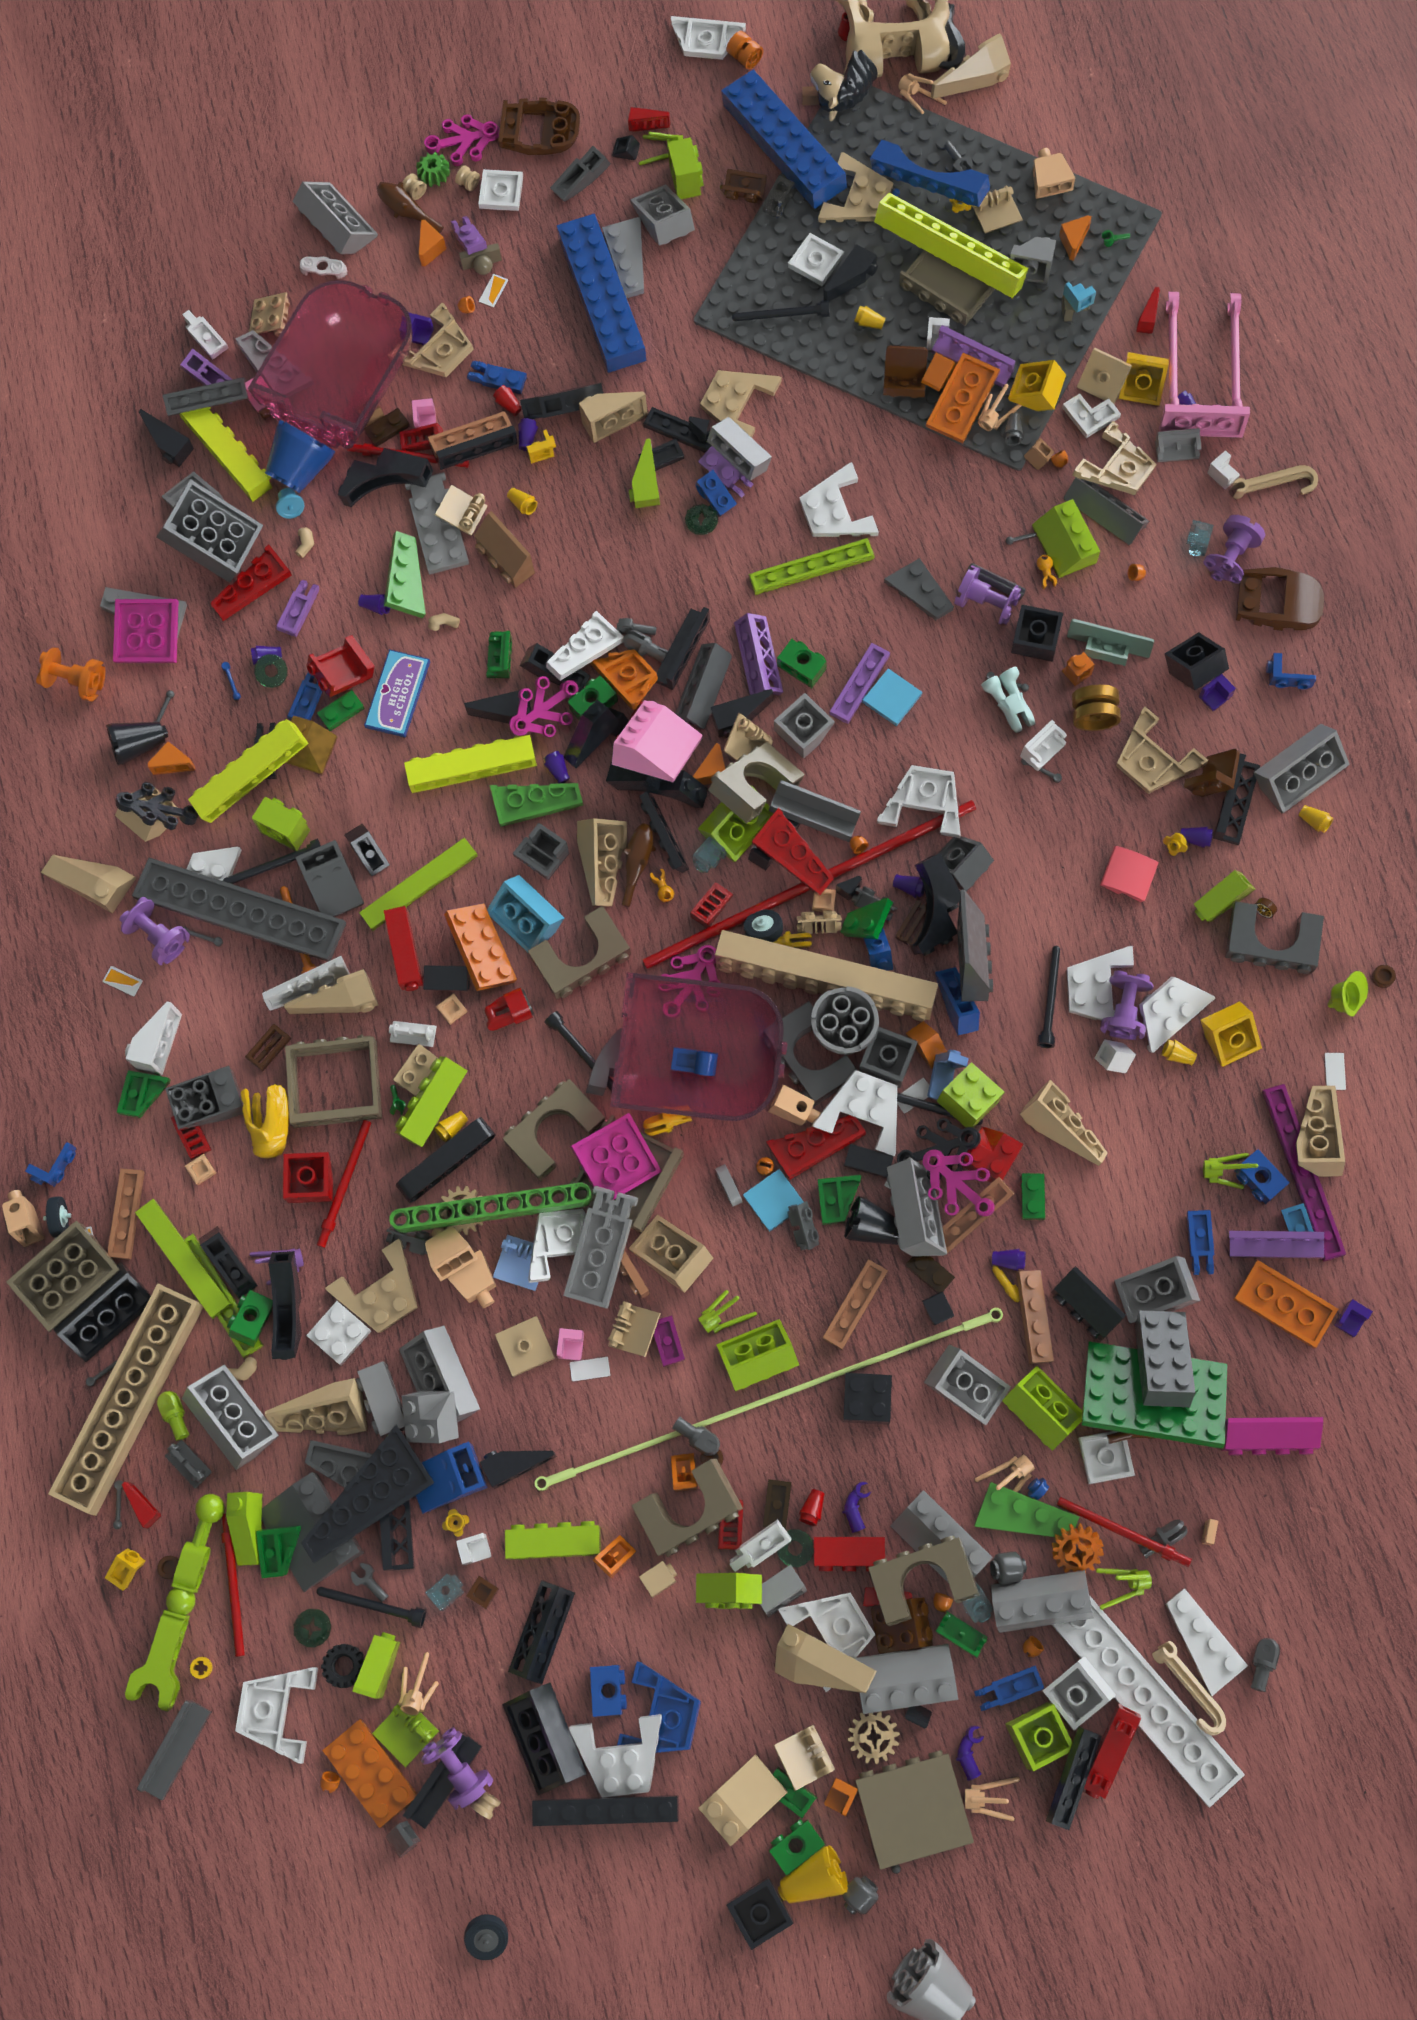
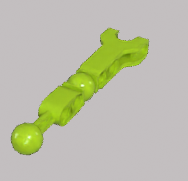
(179, 1603)

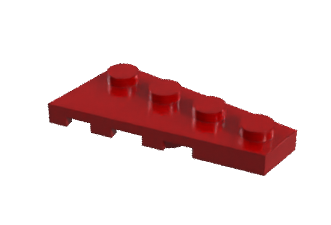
(788, 849)
(807, 1148)

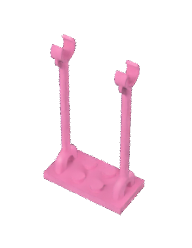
(1214, 419)

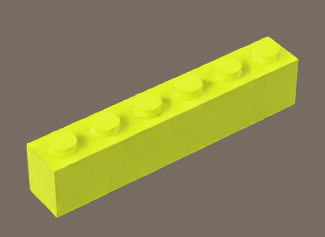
(228, 451)
(470, 763)
(247, 771)

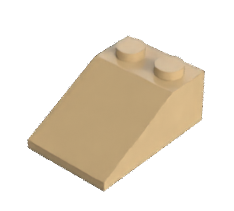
(611, 412)
(671, 1253)
(743, 1800)

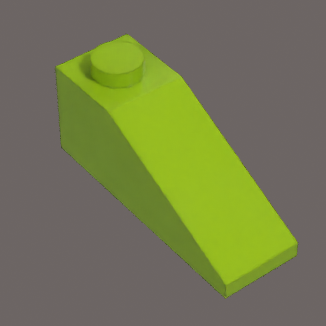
(644, 481)
(244, 1519)

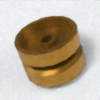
(1096, 707)

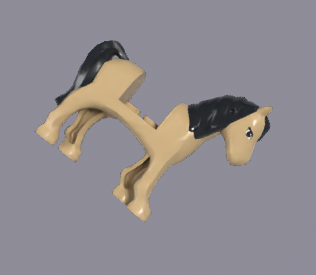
(930, 40)

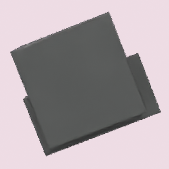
(542, 851)

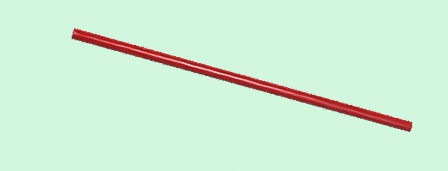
(801, 888)

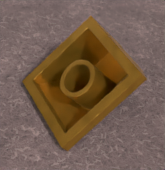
(318, 751)

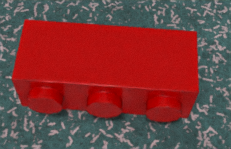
(847, 1552)

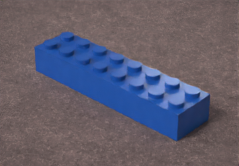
(784, 139)
(601, 293)

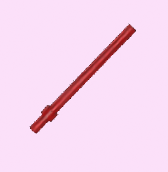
(369, 450)
(328, 1224)
(1167, 1552)
(233, 1589)

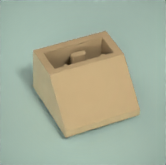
(136, 824)

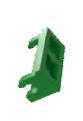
(499, 655)
(961, 1634)

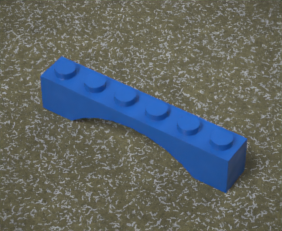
(964, 186)

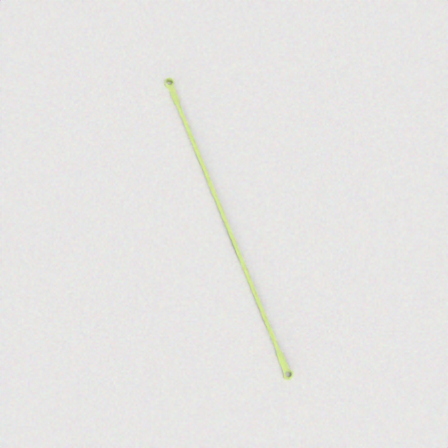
(967, 1325)

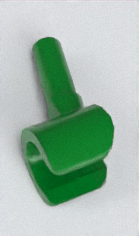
(1109, 234)
(397, 1103)

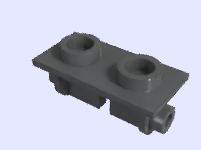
(867, 897)
(807, 1235)
(416, 1238)
(187, 1463)

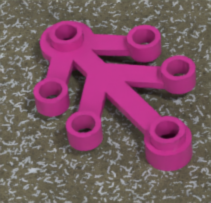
(464, 138)
(541, 708)
(698, 958)
(954, 1181)

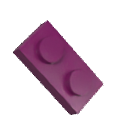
(668, 1342)

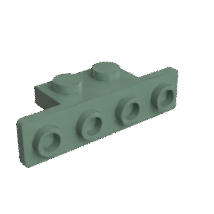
(1109, 643)

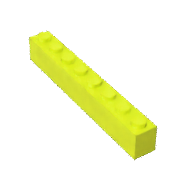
(950, 245)

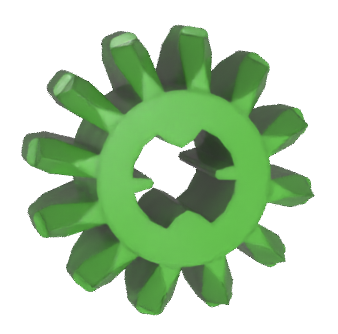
(433, 169)

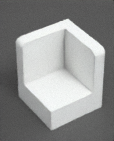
(933, 330)
(1222, 471)
(1115, 1056)
(473, 1549)

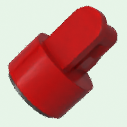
(519, 1010)

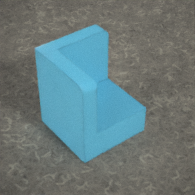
(1079, 296)

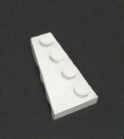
(588, 644)
(306, 983)
(1210, 1650)

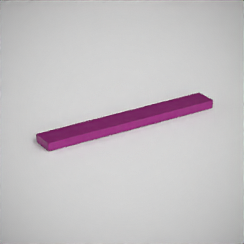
(1306, 1182)

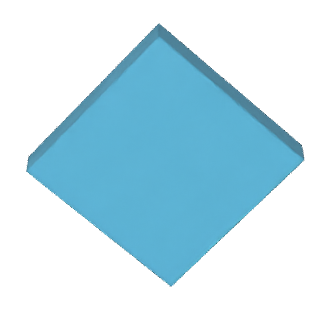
(892, 697)
(772, 1198)

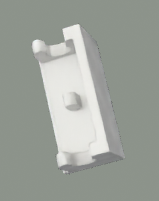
(1044, 746)

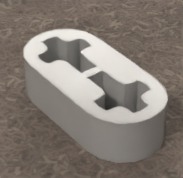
(728, 1185)

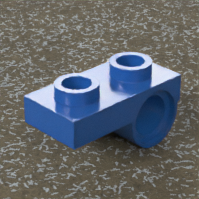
(713, 490)
(694, 1061)

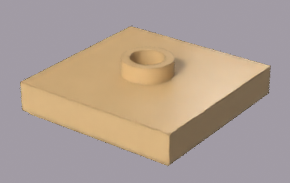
(1104, 375)
(524, 1346)

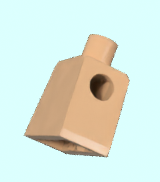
(1051, 174)
(785, 1106)
(22, 1219)
(448, 1252)
(475, 1281)

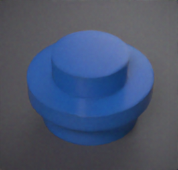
(1037, 1488)

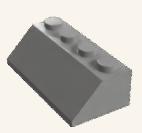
(333, 217)
(1302, 767)
(915, 1213)
(437, 1367)
(229, 1416)
(928, 1523)
(1041, 1601)
(909, 1679)

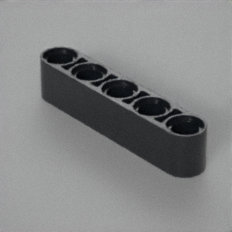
(445, 1160)

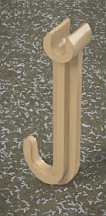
(1276, 478)
(1168, 1654)

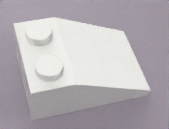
(154, 1041)

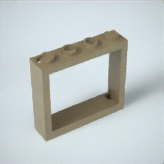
(319, 1047)

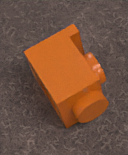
(1078, 668)

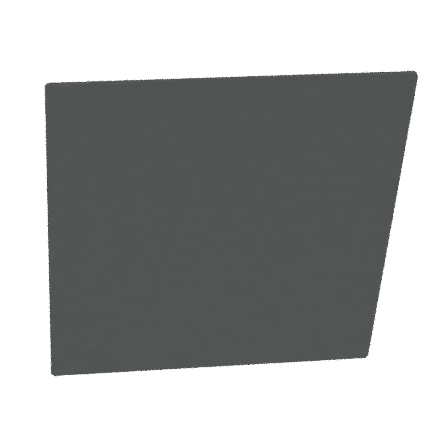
(1019, 327)

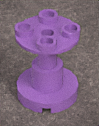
(1240, 536)
(980, 592)
(166, 942)
(1124, 1022)
(466, 1783)

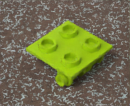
(405, 1734)

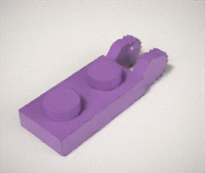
(468, 236)
(724, 469)
(297, 609)

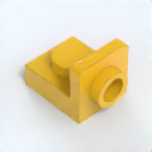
(541, 450)
(124, 1568)

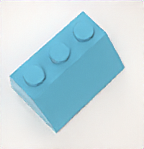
(524, 913)

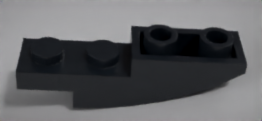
(558, 402)

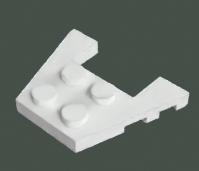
(827, 511)
(928, 791)
(1090, 986)
(867, 1100)
(555, 1236)
(837, 1620)
(265, 1709)
(621, 1767)

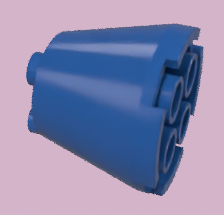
(296, 457)

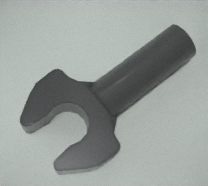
(959, 161)
(626, 624)
(369, 1582)

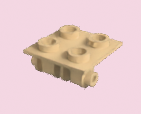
(997, 210)
(270, 314)
(462, 509)
(744, 738)
(829, 917)
(415, 1069)
(633, 1329)
(804, 1757)

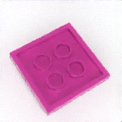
(145, 631)
(616, 1156)

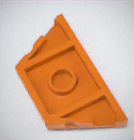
(627, 675)

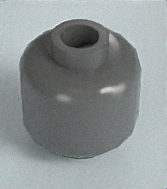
(1007, 1567)
(860, 1895)

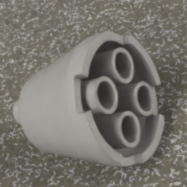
(850, 1011)
(930, 1985)

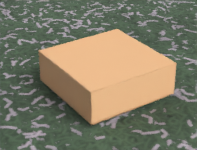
(824, 902)
(451, 1009)
(200, 1169)
(1209, 1532)

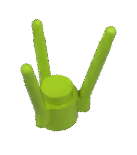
(661, 137)
(1213, 1168)
(710, 1317)
(1136, 1580)

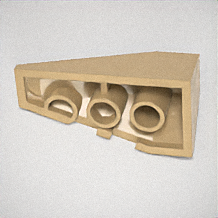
(981, 70)
(600, 851)
(94, 881)
(350, 995)
(1052, 1117)
(1320, 1136)
(329, 1408)
(818, 1664)

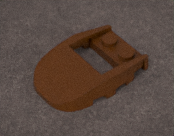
(559, 127)
(1302, 599)

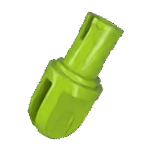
(172, 1413)

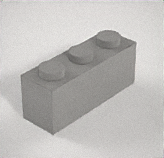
(739, 448)
(381, 1398)

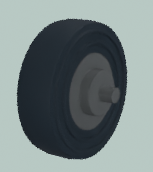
(486, 1937)

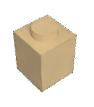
(659, 1578)

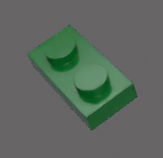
(340, 710)
(1033, 1196)
(797, 1801)

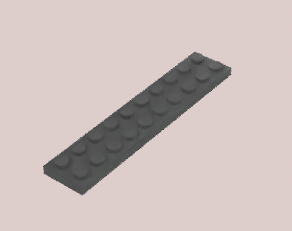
(240, 909)

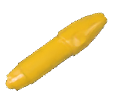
(1010, 1289)

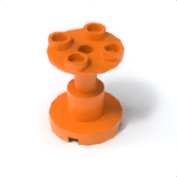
(86, 678)

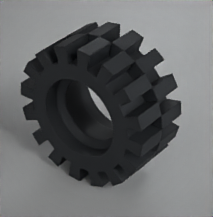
(330, 1660)

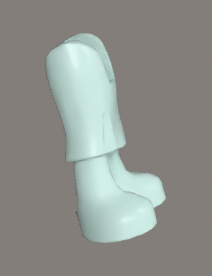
(1014, 702)

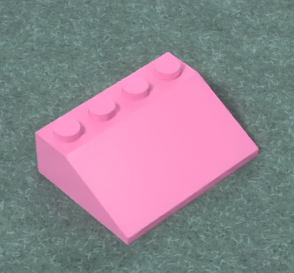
(655, 742)

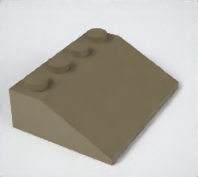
(63, 1275)

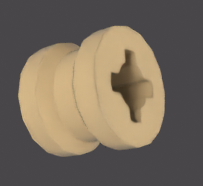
(467, 178)
(414, 187)
(485, 1805)

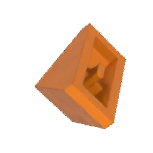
(1073, 234)
(430, 244)
(938, 372)
(170, 760)
(712, 763)
(928, 1042)
(681, 1472)
(614, 1556)

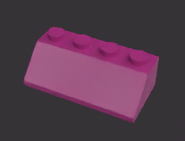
(1273, 1434)

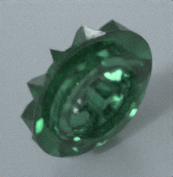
(708, 525)
(318, 1637)

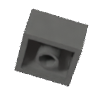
(966, 860)

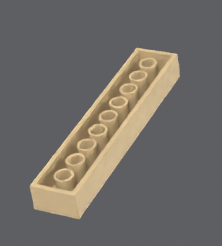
(822, 973)
(126, 1400)

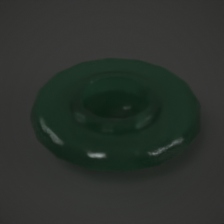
(279, 663)
(806, 1553)

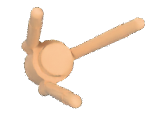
(910, 85)
(989, 419)
(1020, 1468)
(412, 1701)
(975, 1799)

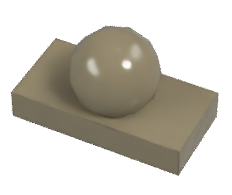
(482, 260)

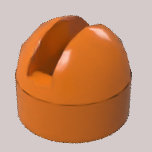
(466, 305)
(1060, 459)
(1136, 572)
(858, 844)
(762, 1170)
(942, 1602)
(1033, 1647)
(329, 1781)

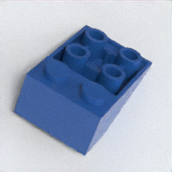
(454, 1475)

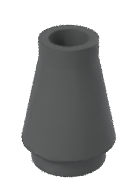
(1013, 432)

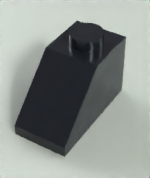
(367, 849)

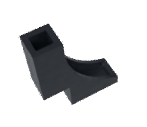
(390, 469)
(684, 788)
(941, 897)
(286, 1303)

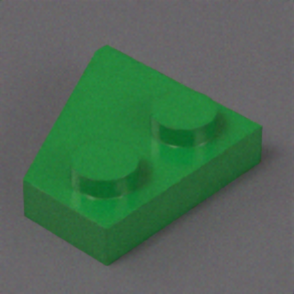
(867, 920)
(140, 1093)
(837, 1197)
(276, 1549)

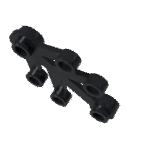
(155, 809)
(944, 1145)

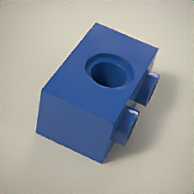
(1274, 1179)
(600, 1704)

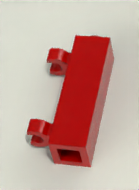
(403, 948)
(1111, 1751)

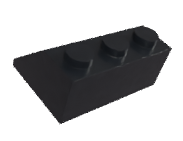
(1087, 1304)

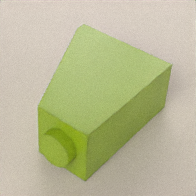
(1223, 896)
(377, 1666)

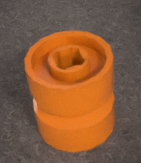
(744, 50)

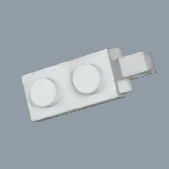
(205, 335)
(760, 1546)

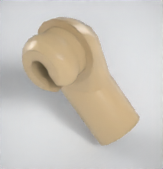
(307, 542)
(437, 620)
(245, 1370)

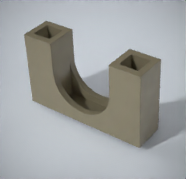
(762, 763)
(565, 978)
(566, 1101)
(720, 1505)
(890, 1576)

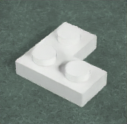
(1090, 419)

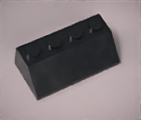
(104, 1314)
(544, 1739)

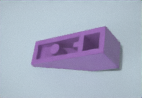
(202, 369)

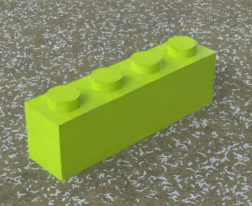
(430, 1101)
(552, 1541)

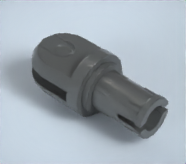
(643, 645)
(699, 1437)
(1167, 1534)
(1265, 1661)

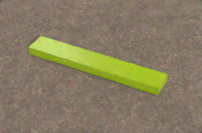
(811, 566)
(419, 882)
(183, 1258)
(224, 1317)

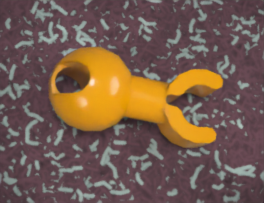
(1045, 566)
(664, 890)

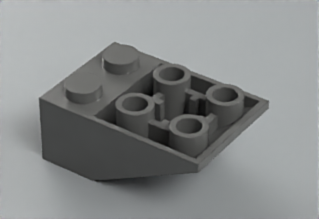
(330, 879)
(205, 1099)

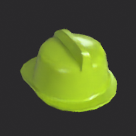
(1349, 994)

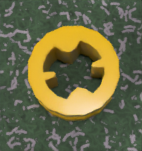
(206, 1662)

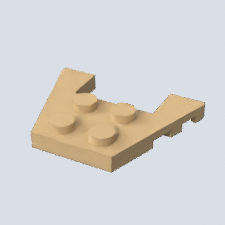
(864, 196)
(444, 349)
(730, 393)
(1126, 468)
(1148, 763)
(384, 1300)

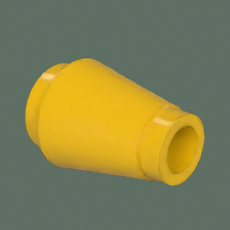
(869, 318)
(524, 502)
(1316, 818)
(1178, 1052)
(451, 1126)

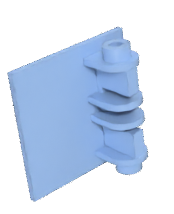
(515, 1262)

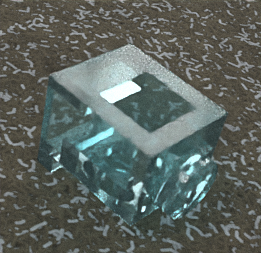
(1199, 538)
(708, 855)
(444, 1601)
(982, 1611)

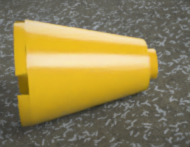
(815, 1878)

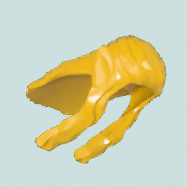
(271, 1136)

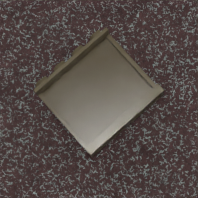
(945, 287)
(648, 1192)
(914, 1809)

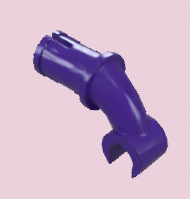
(851, 1508)
(965, 1754)

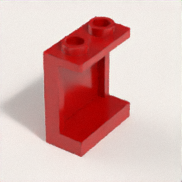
(341, 667)

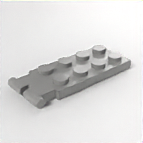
(439, 540)
(600, 1248)

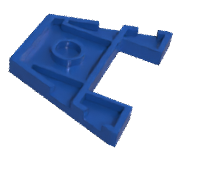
(677, 1708)

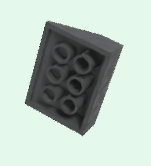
(209, 531)
(973, 951)
(305, 1505)

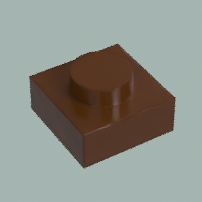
(482, 1592)

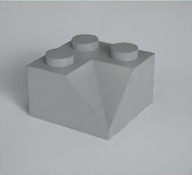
(1037, 256)
(803, 725)
(430, 1416)

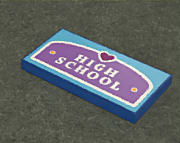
(397, 693)

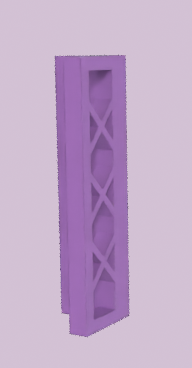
(953, 344)
(754, 654)
(1276, 1244)

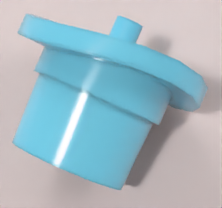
(289, 504)

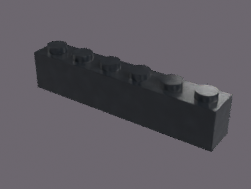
(605, 1810)

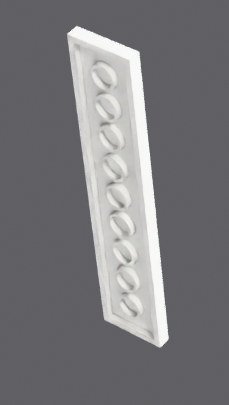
(1163, 1714)

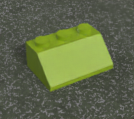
(1066, 539)
(731, 830)
(757, 1355)
(1044, 1408)

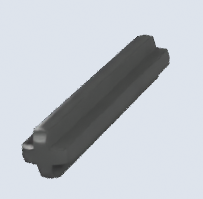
(997, 581)

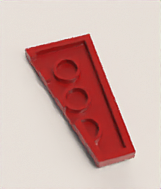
(258, 579)

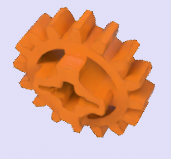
(1089, 1546)

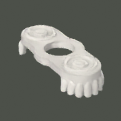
(335, 267)

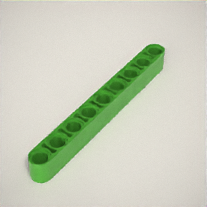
(480, 1203)

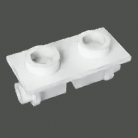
(412, 1033)

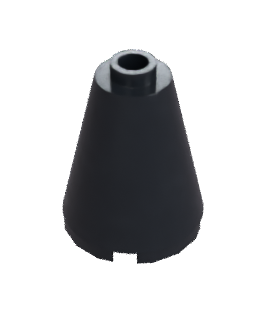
(134, 739)
(870, 1224)

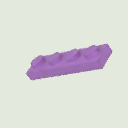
(859, 683)

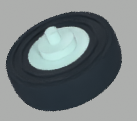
(764, 925)
(56, 1216)

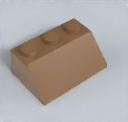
(503, 551)

